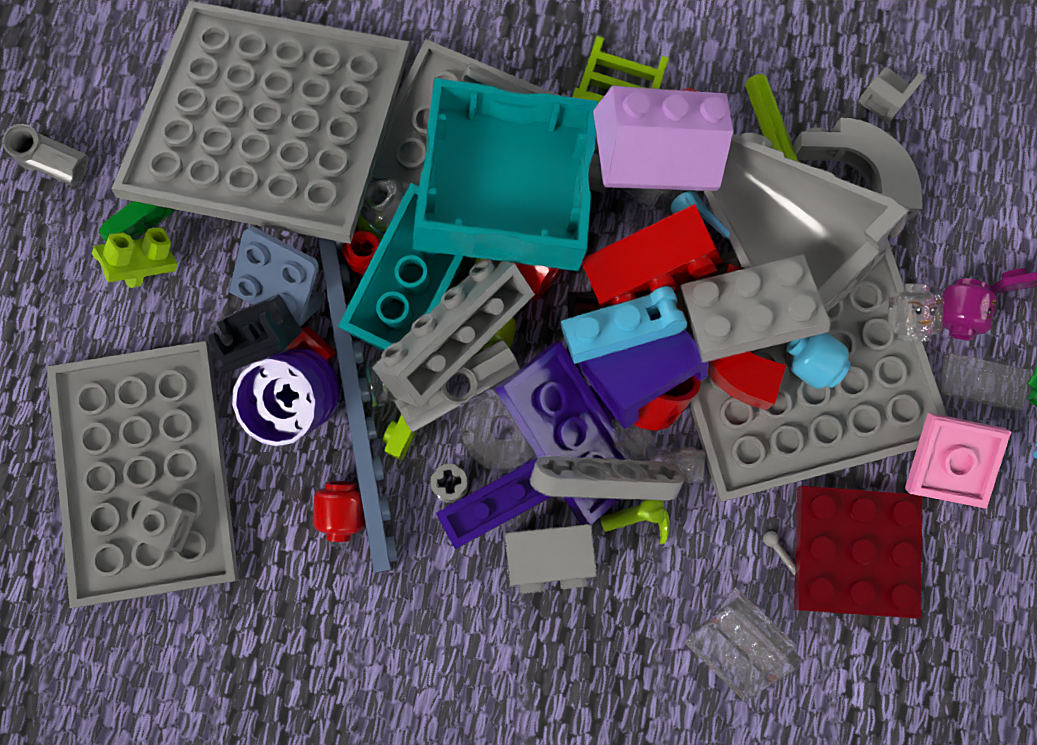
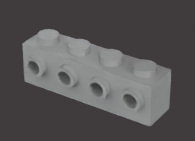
(453, 331)

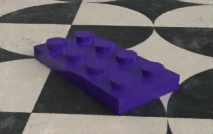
(561, 418)

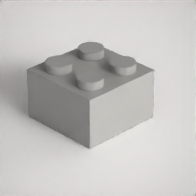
(550, 556)

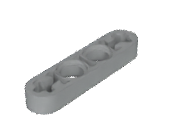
(606, 478)

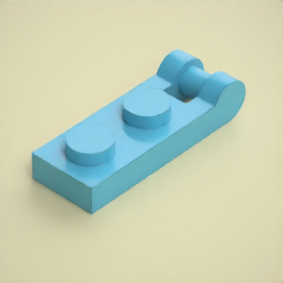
(623, 325)

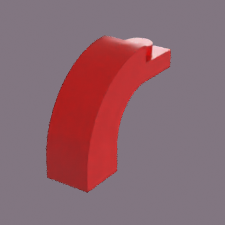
(747, 375)

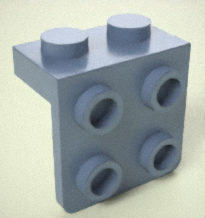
(274, 268)

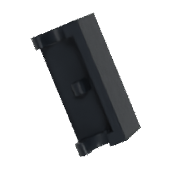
(255, 333)

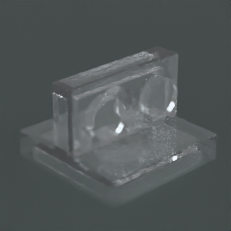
(743, 646)

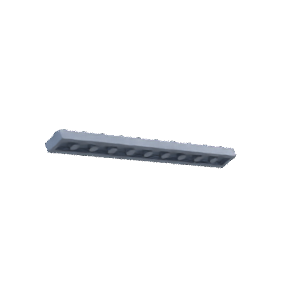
(361, 427)

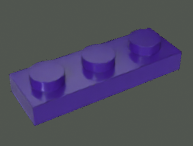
(491, 506)

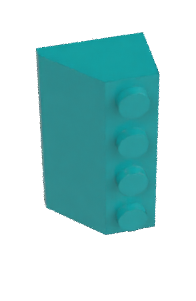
(400, 282)

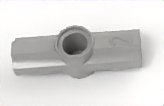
(480, 371)

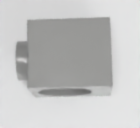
(161, 524)

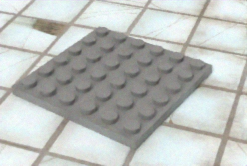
(265, 122)
(820, 431)

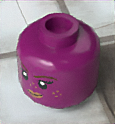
(968, 308)

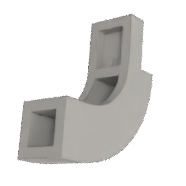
(872, 153)

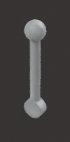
(772, 540)

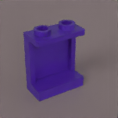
(643, 373)

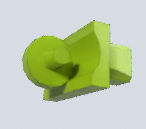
(136, 258)

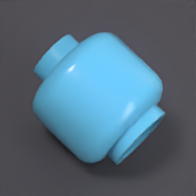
(818, 360)

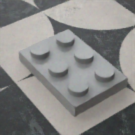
(754, 308)

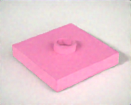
(957, 460)

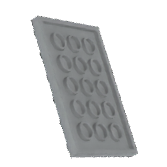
(133, 432)

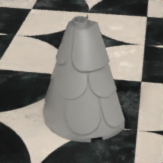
(794, 209)

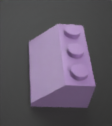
(663, 138)

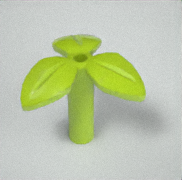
(648, 510)

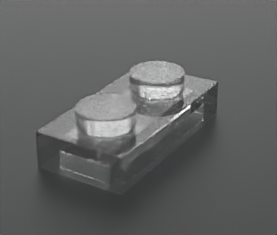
(984, 382)

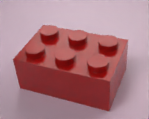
(652, 258)

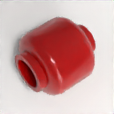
(338, 511)

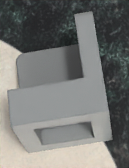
(888, 94)

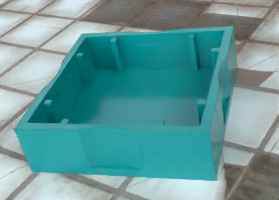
(506, 176)

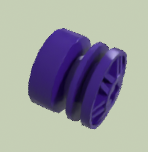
(271, 409)

